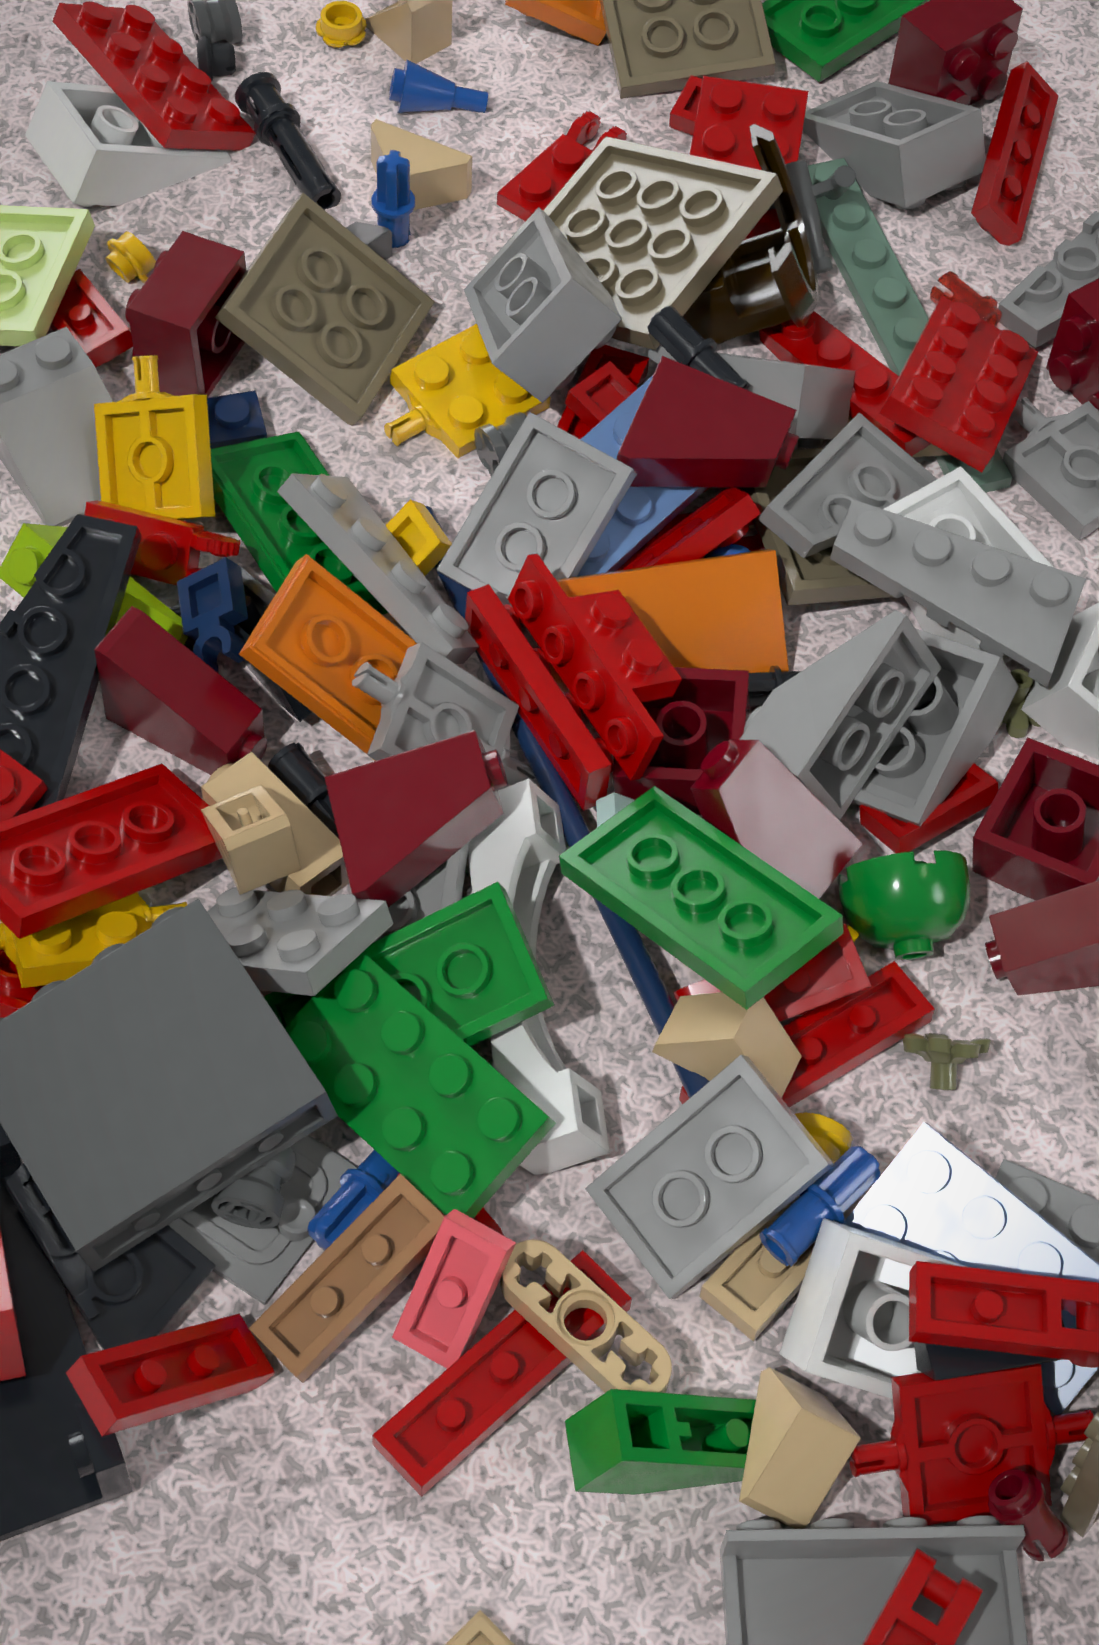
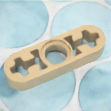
(561, 1273)

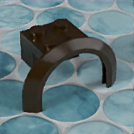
(767, 275)

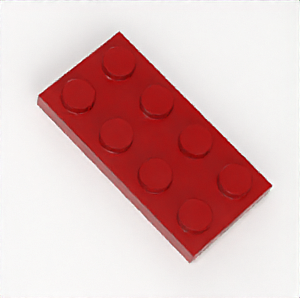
(153, 77)
(724, 123)
(960, 383)
(100, 848)

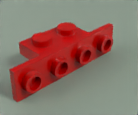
(601, 658)

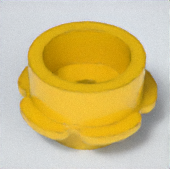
(341, 24)
(129, 257)

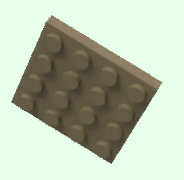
(657, 225)

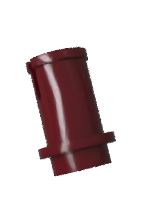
(1020, 1500)

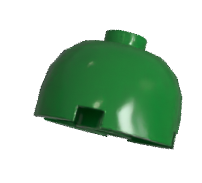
(906, 901)

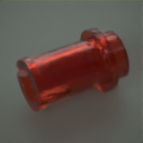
(963, 293)

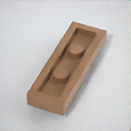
(349, 1279)

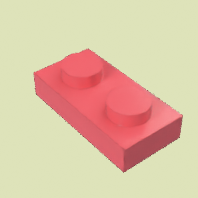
(453, 1289)

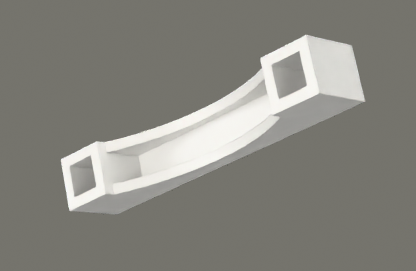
(521, 856)

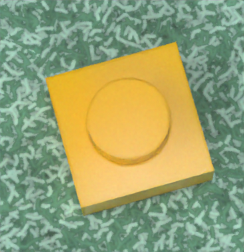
(419, 535)

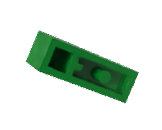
(658, 1441)

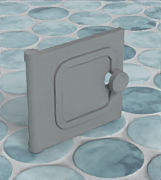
(264, 1257)

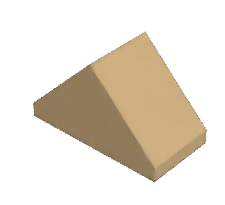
(414, 27)
(436, 170)
(253, 838)
(714, 1030)
(793, 1450)

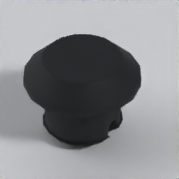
(215, 58)

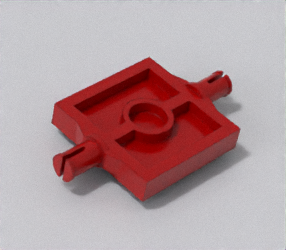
(964, 1433)

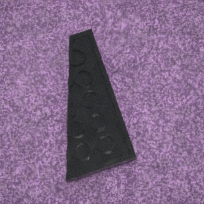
(50, 647)

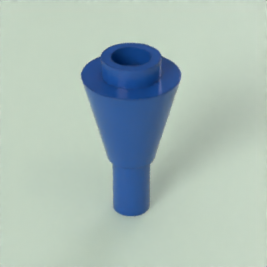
(424, 90)

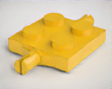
(455, 392)
(155, 449)
(74, 944)

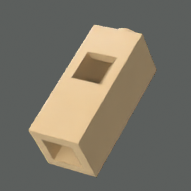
(317, 848)

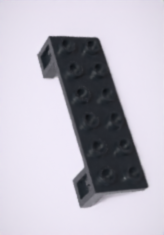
(48, 1442)

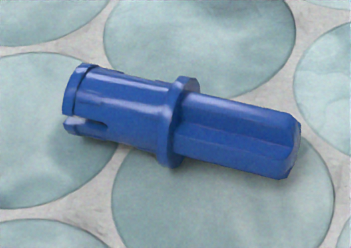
(393, 198)
(356, 1193)
(826, 1198)

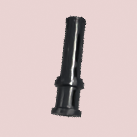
(279, 127)

